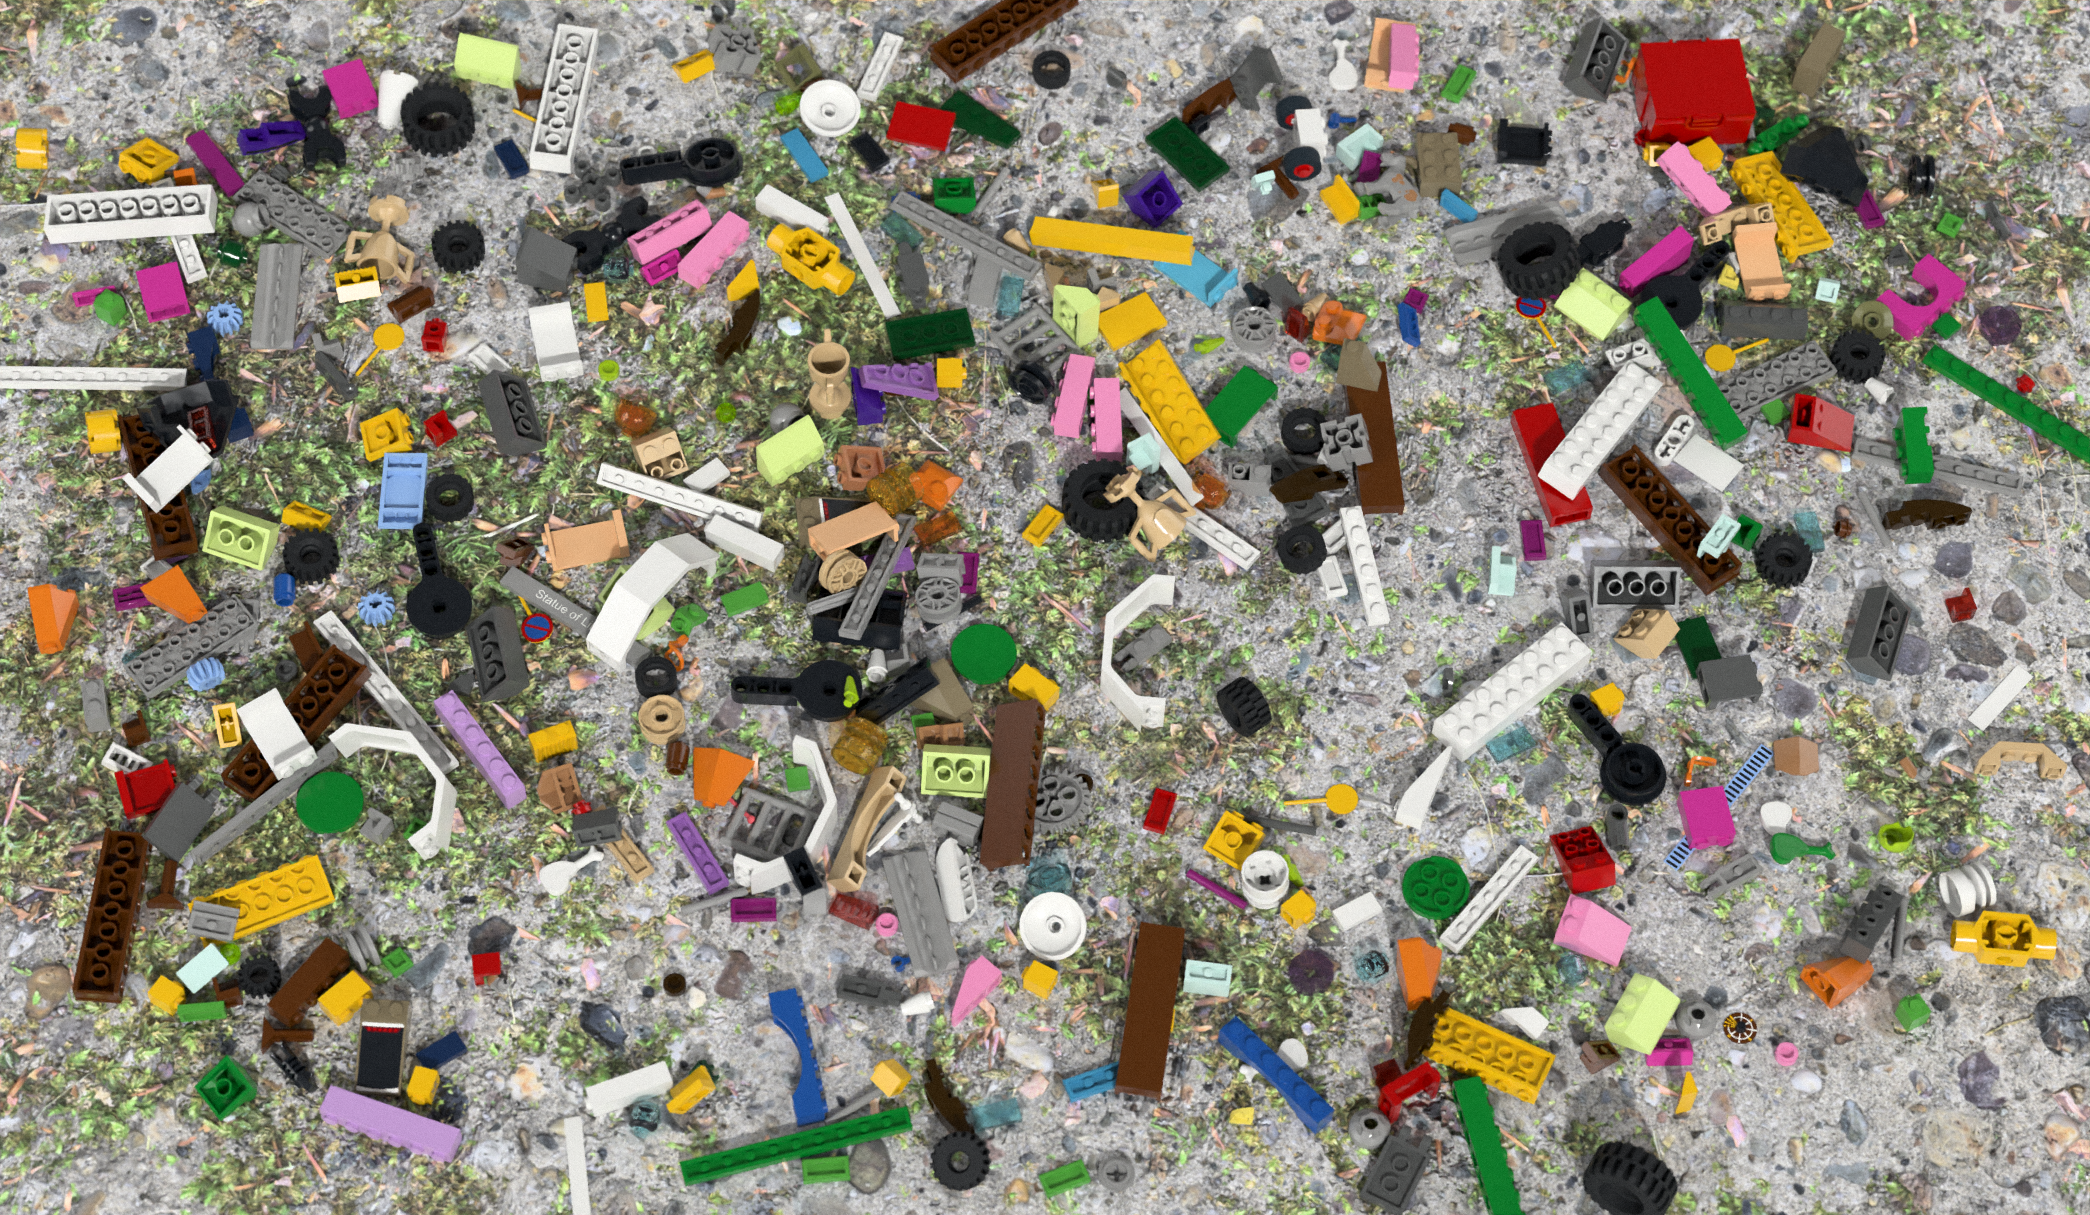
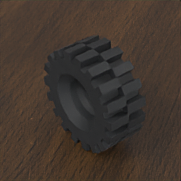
(454, 235)
(1853, 368)
(311, 543)
(1787, 547)
(978, 1160)

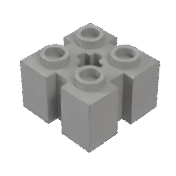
(734, 49)
(1346, 442)

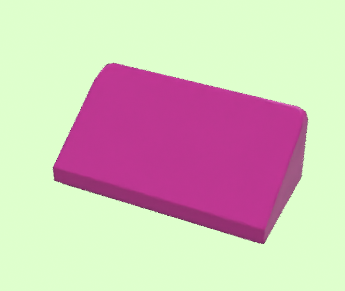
(661, 267)
(87, 297)
(1671, 1053)

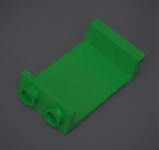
(1239, 403)

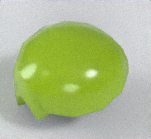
(1895, 837)

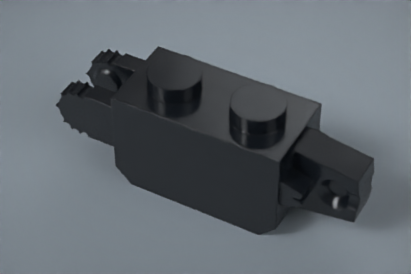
(1603, 242)

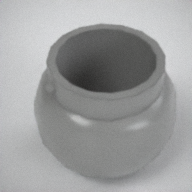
(251, 219)
(784, 416)

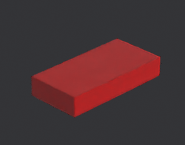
(1160, 811)

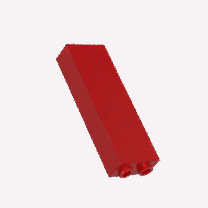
(1538, 435)

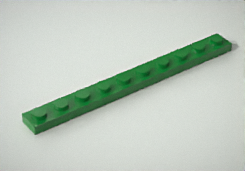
(2009, 402)
(795, 1146)

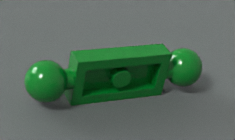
(1778, 134)

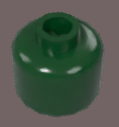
(232, 253)

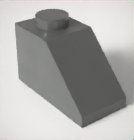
(1578, 612)

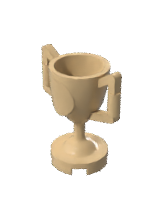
(381, 248)
(828, 368)
(1155, 519)

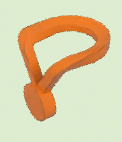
(1621, 79)
(680, 642)
(1708, 762)

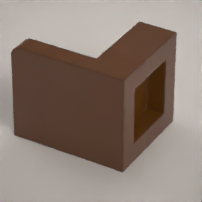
(136, 731)
(228, 992)

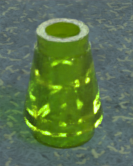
(787, 104)

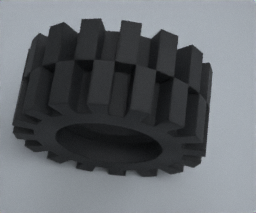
(265, 987)

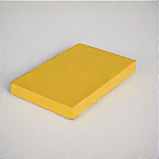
(1130, 321)

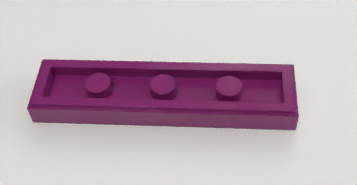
(215, 163)

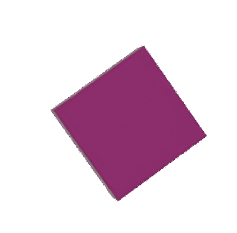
(1416, 299)

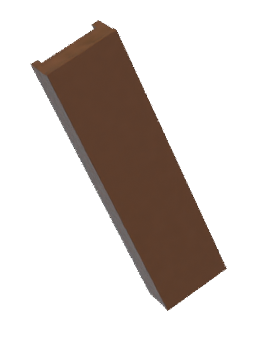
(994, 34)
(1379, 481)
(1667, 520)
(171, 528)
(312, 711)
(1010, 782)
(112, 917)
(1150, 1010)

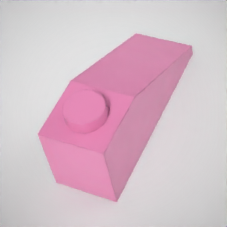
(978, 983)

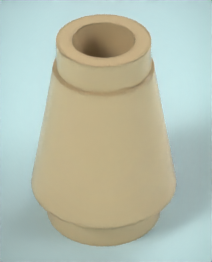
(1016, 241)
(1312, 308)

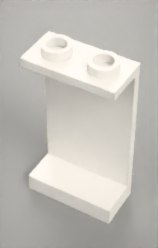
(555, 341)
(171, 470)
(276, 734)

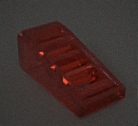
(1297, 325)
(208, 436)
(863, 922)

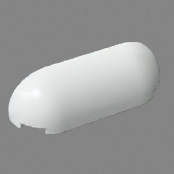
(955, 882)

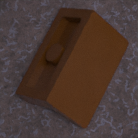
(411, 303)
(306, 647)

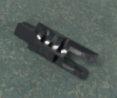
(295, 1069)

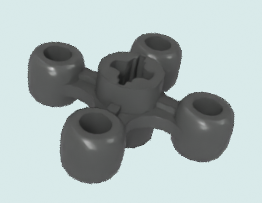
(592, 186)

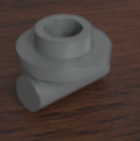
(1116, 78)

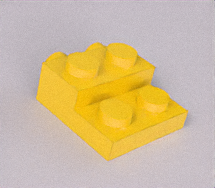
(147, 161)
(386, 434)
(1234, 839)

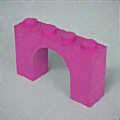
(1940, 282)

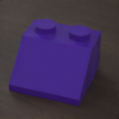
(1152, 198)
(867, 402)

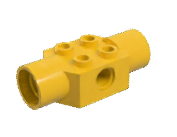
(811, 258)
(2003, 939)

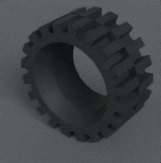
(436, 100)

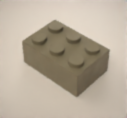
(1817, 59)
(1437, 163)

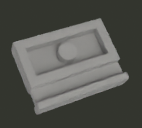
(213, 921)

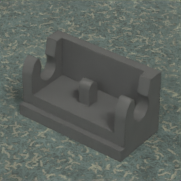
(1282, 293)
(805, 580)
(597, 827)

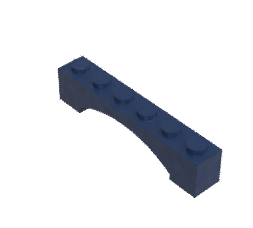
(205, 348)

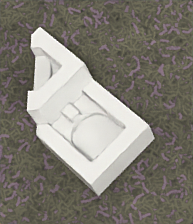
(1527, 1019)

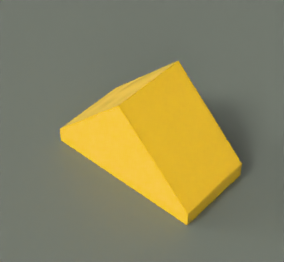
(1105, 192)
(744, 283)
(227, 724)

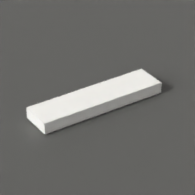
(880, 66)

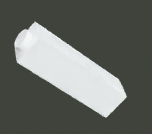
(790, 211)
(744, 543)
(628, 1089)

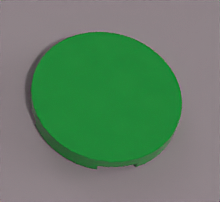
(983, 653)
(330, 803)
(1435, 888)

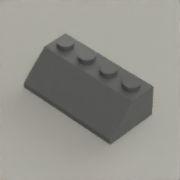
(1596, 61)
(1763, 319)
(511, 413)
(1635, 584)
(1878, 633)
(497, 654)

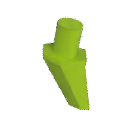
(1208, 345)
(850, 692)
(1294, 875)

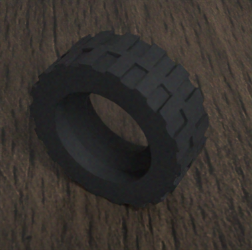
(1299, 445)
(449, 513)
(1306, 564)

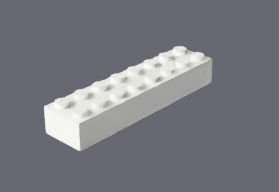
(564, 107)
(130, 214)
(1600, 430)
(1511, 691)

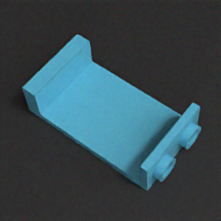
(1202, 279)

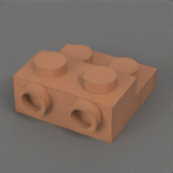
(858, 465)

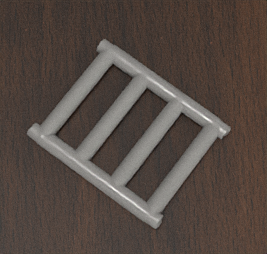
(1063, 337)
(769, 801)

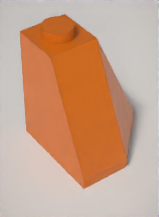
(175, 595)
(52, 615)
(717, 775)
(1417, 970)
(1836, 978)

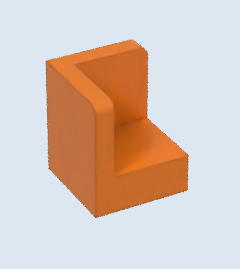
(185, 177)

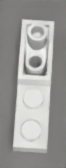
(1638, 352)

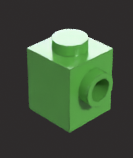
(109, 307)
(1912, 1012)

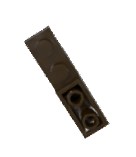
(743, 330)
(1306, 483)
(1934, 513)
(1423, 1028)
(945, 1107)

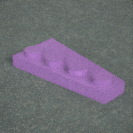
(905, 380)

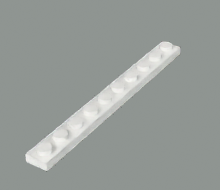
(92, 378)
(386, 693)

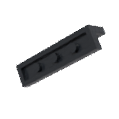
(898, 692)

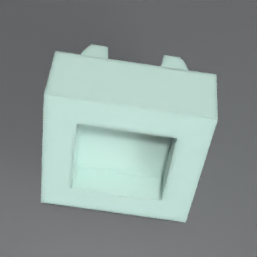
(1263, 181)
(1827, 290)

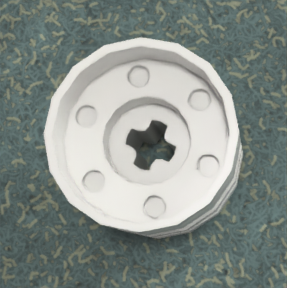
(1265, 868)
(1967, 889)

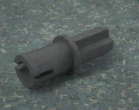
(1997, 220)

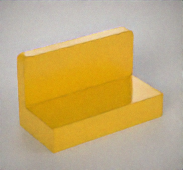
(1340, 201)
(690, 1091)

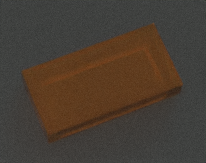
(937, 529)

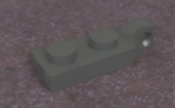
(334, 377)
(867, 992)

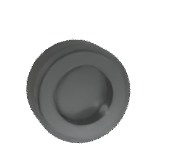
(286, 670)

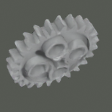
(1056, 801)

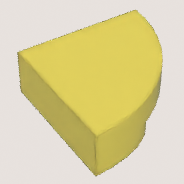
(1728, 277)
(1242, 1116)

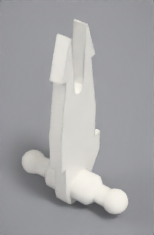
(907, 810)

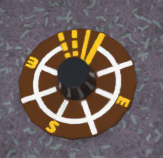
(1740, 1028)

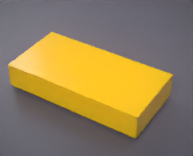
(596, 302)
(1042, 525)

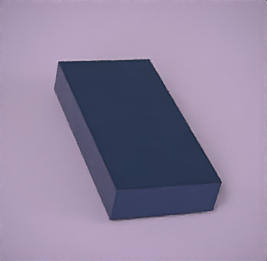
(511, 159)
(442, 1051)

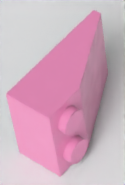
(1592, 931)

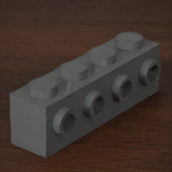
(1871, 923)

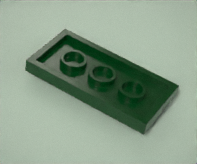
(1187, 154)
(930, 334)

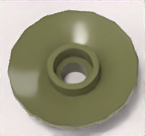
(1874, 309)

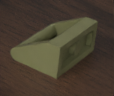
(801, 55)

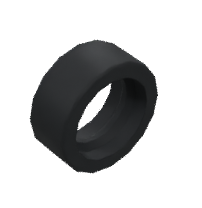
(1051, 57)
(649, 664)

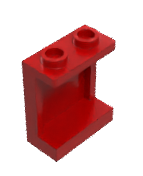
(145, 789)
(1401, 1089)

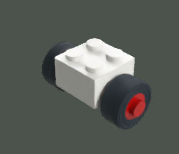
(1308, 137)

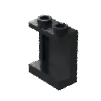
(1523, 144)

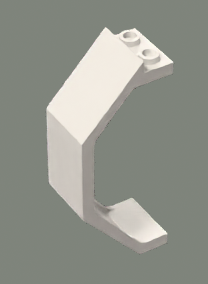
(641, 590)
(1137, 709)
(438, 831)
(774, 873)

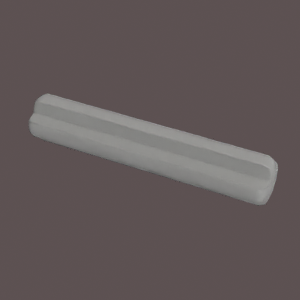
(831, 601)

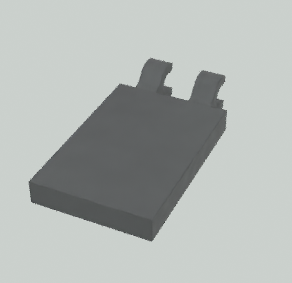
(181, 818)
(1397, 1172)

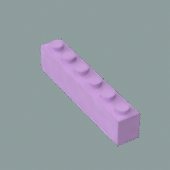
(480, 749)
(390, 1124)

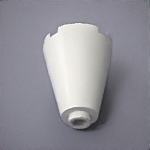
(392, 93)

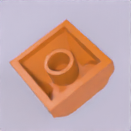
(1337, 323)
(938, 484)

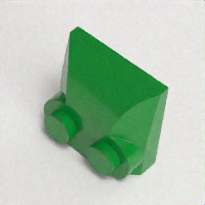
(954, 194)
(226, 1087)

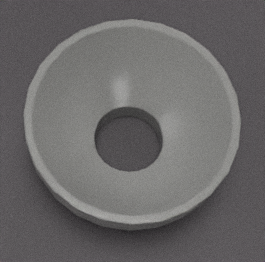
(1692, 1027)
(1365, 1137)

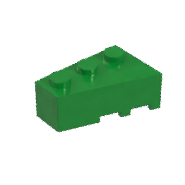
(1913, 446)

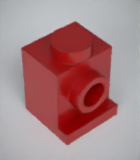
(435, 335)

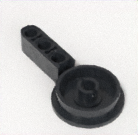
(705, 164)
(1684, 290)
(436, 591)
(807, 689)
(1619, 758)

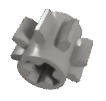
(407, 168)

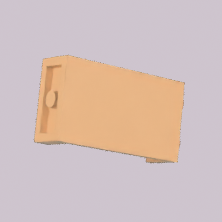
(1378, 64)
(1759, 261)
(851, 529)
(586, 543)

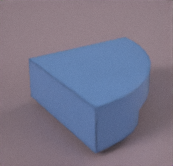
(201, 481)

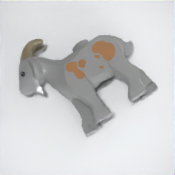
(1395, 188)

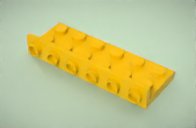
(1797, 224)
(1169, 402)
(273, 897)
(1491, 1054)

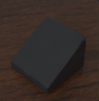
(1200, 125)

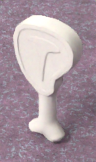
(1344, 74)
(1775, 817)
(557, 875)
(1290, 1051)

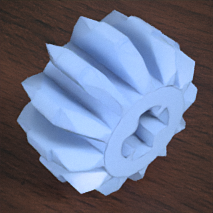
(225, 318)
(376, 608)
(205, 674)

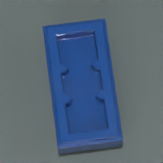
(1409, 324)

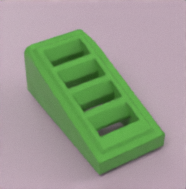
(1369, 212)

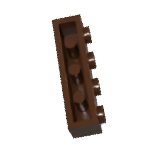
(309, 983)

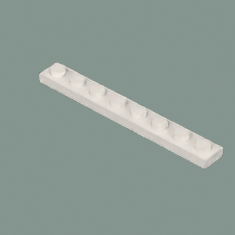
(677, 496)

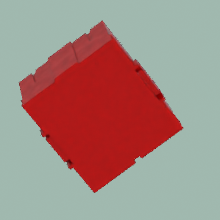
(1693, 91)

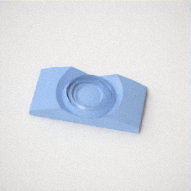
(403, 490)

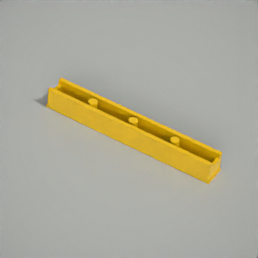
(1112, 240)

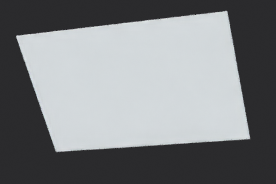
(1708, 462)

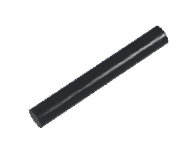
(966, 606)

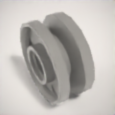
(1258, 319)
(938, 600)
(361, 946)

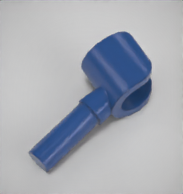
(1335, 119)
(904, 961)

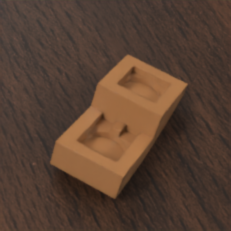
(940, 734)

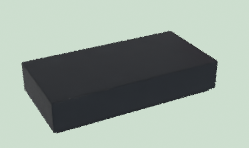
(870, 152)

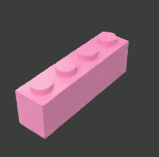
(1403, 56)
(1693, 180)
(670, 232)
(713, 250)
(1073, 398)
(1107, 419)

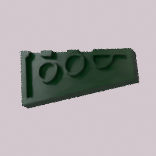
(980, 121)

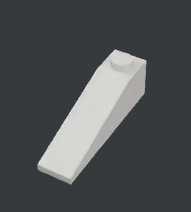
(1419, 795)

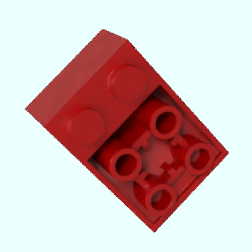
(1819, 424)
(1583, 860)

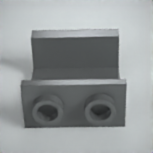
(1253, 74)
(1728, 680)

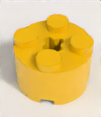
(32, 148)
(103, 431)

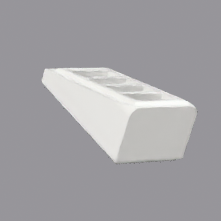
(123, 752)

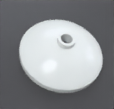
(831, 98)
(1038, 926)

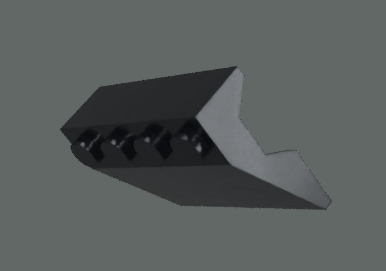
(883, 628)

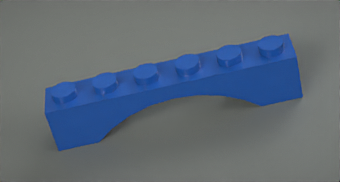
(787, 1015)
(1300, 1096)

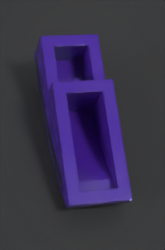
(269, 137)

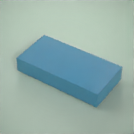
(1457, 207)

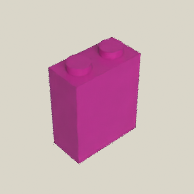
(350, 88)
(162, 292)
(1706, 817)

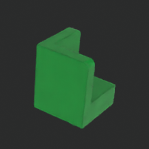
(1748, 533)

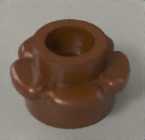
(1842, 528)

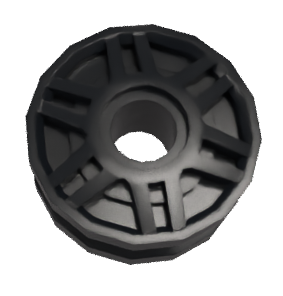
(1921, 175)
(1031, 382)

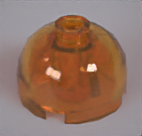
(633, 419)
(1212, 491)

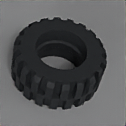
(1544, 278)
(1094, 522)
(1629, 1180)

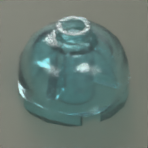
(1050, 879)

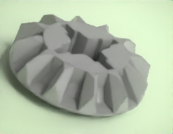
(1123, 1166)

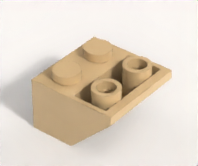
(659, 454)
(1647, 632)

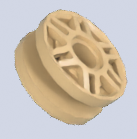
(842, 571)
(662, 731)

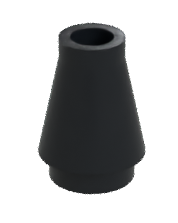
(1257, 296)

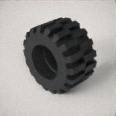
(1244, 706)

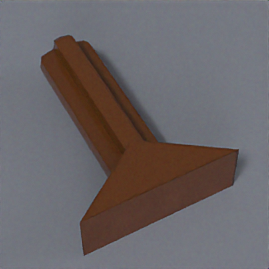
(528, 95)
(1281, 180)
(166, 899)
(272, 1035)

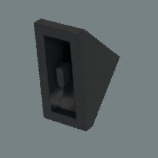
(802, 871)

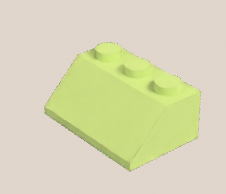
(487, 61)
(1594, 305)
(1077, 313)
(789, 451)
(240, 537)
(657, 616)
(955, 770)
(1641, 1014)

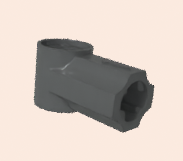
(1617, 828)

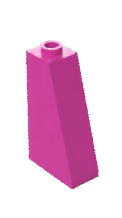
(1660, 260)

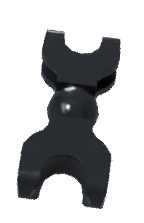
(321, 142)
(597, 243)

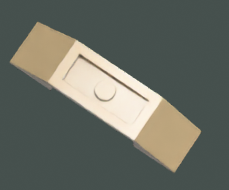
(1725, 222)
(1055, 276)
(2049, 763)

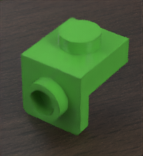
(687, 618)

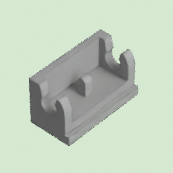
(941, 565)

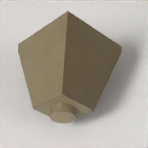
(1358, 366)
(948, 699)

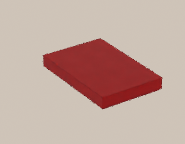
(921, 126)

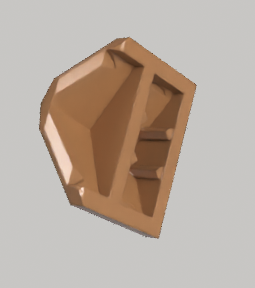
(1796, 756)
(559, 788)

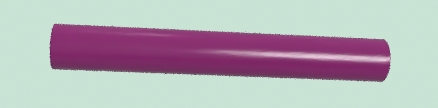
(1217, 889)

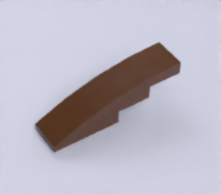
(1219, 94)

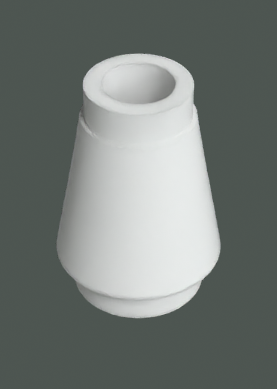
(1880, 391)
(877, 666)
(918, 1004)

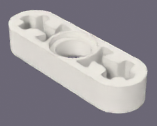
(1673, 431)

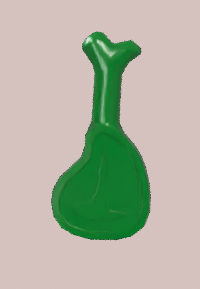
(1787, 847)

